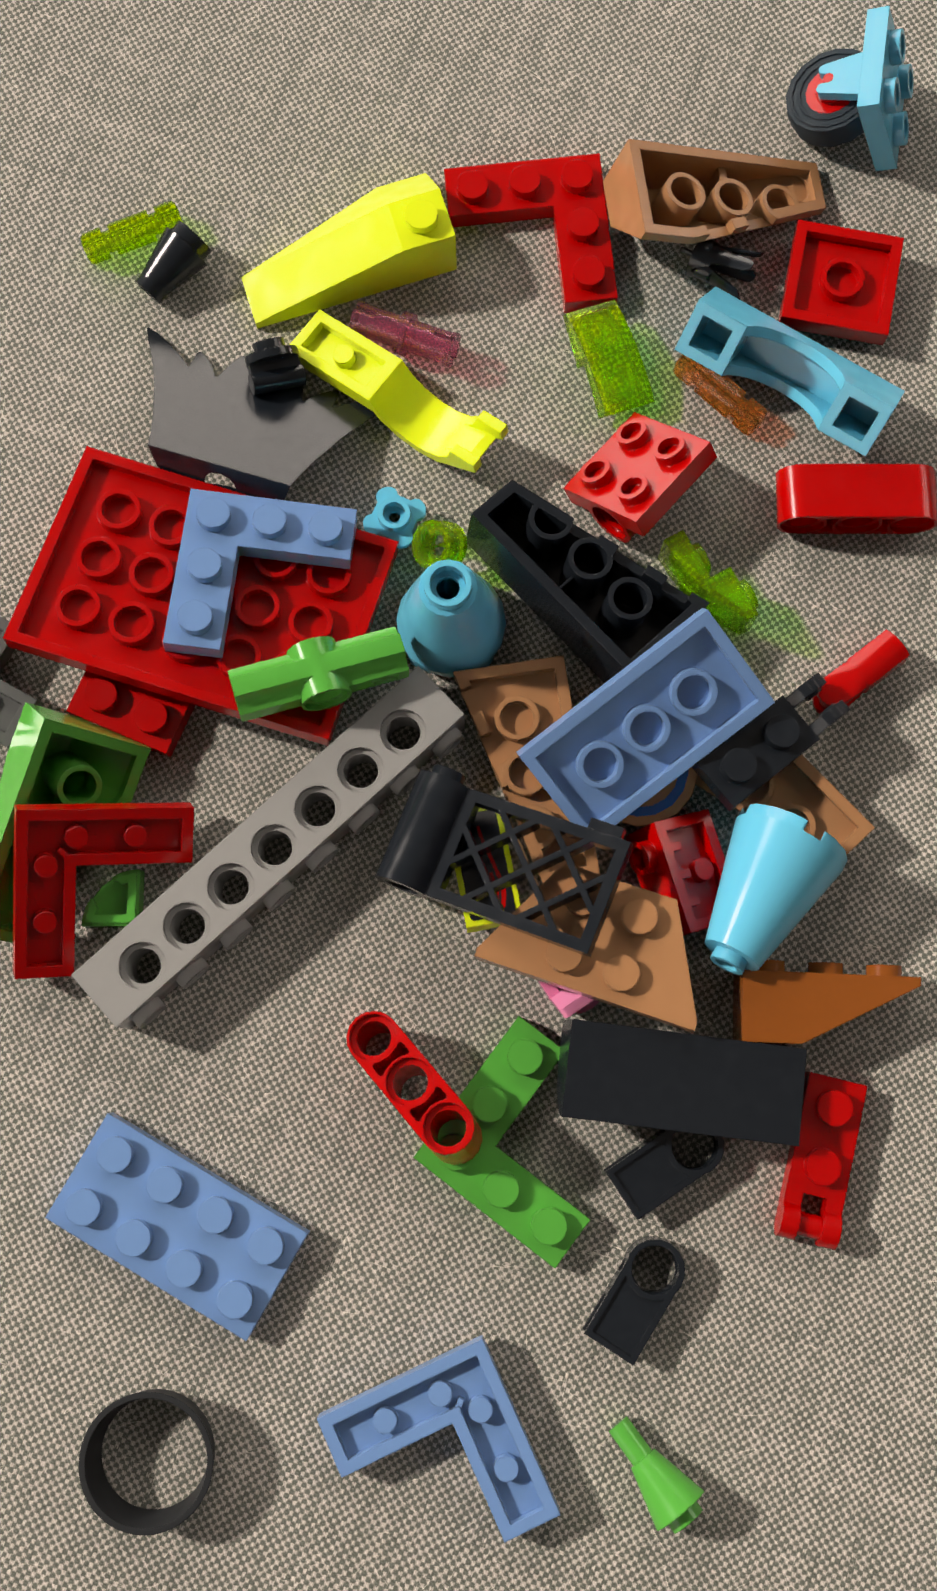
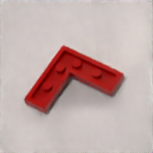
(555, 188)
(56, 840)

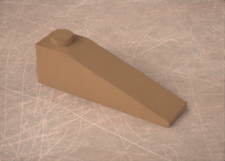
(705, 193)

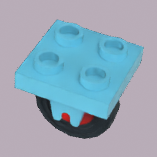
(857, 93)

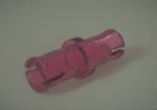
(405, 333)

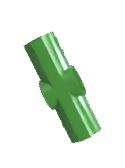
(318, 673)

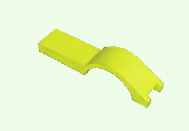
(394, 394)

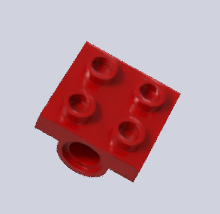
(639, 475)

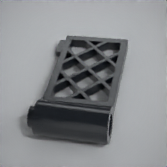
(439, 822)

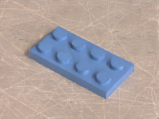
(647, 724)
(178, 1225)

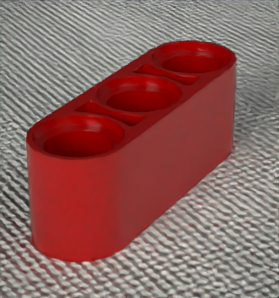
(856, 498)
(399, 1064)

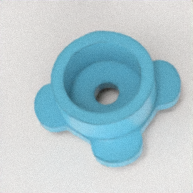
(389, 503)

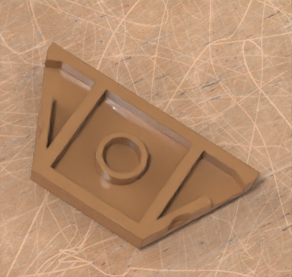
(635, 962)

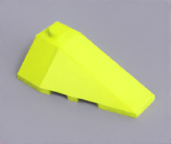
(369, 247)

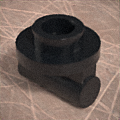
(274, 366)

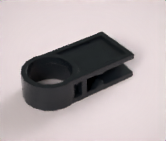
(653, 1175)
(628, 1312)

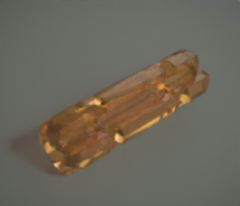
(722, 394)

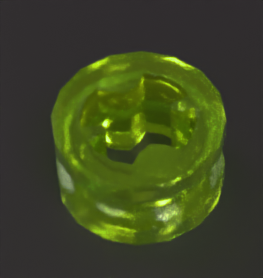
(425, 537)

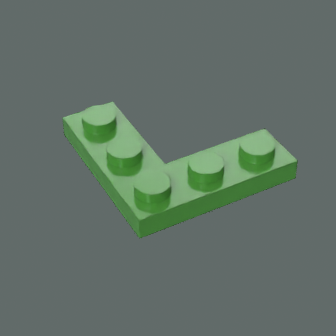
(493, 1178)

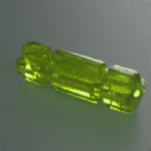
(129, 232)

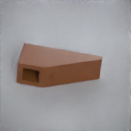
(799, 1006)

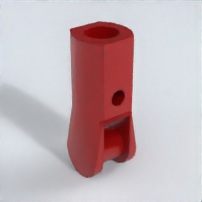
(862, 671)

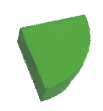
(116, 901)

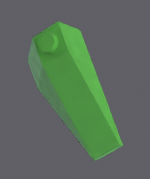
(60, 762)

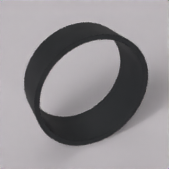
(108, 1503)

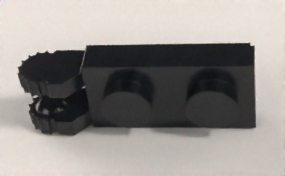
(766, 745)

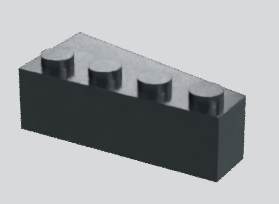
(577, 583)

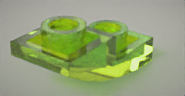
(610, 356)
(730, 599)

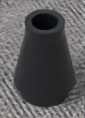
(173, 261)

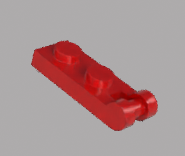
(822, 1160)

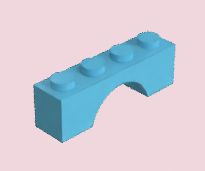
(747, 343)

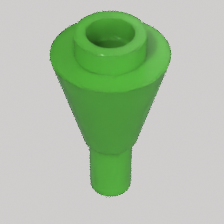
(665, 1489)

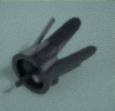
(712, 258)

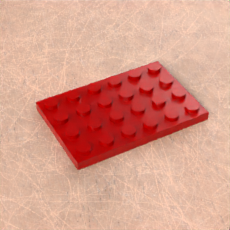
(109, 580)

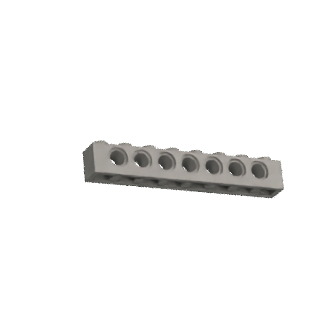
(111, 972)

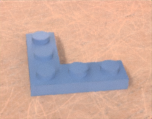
(229, 526)
(457, 1390)

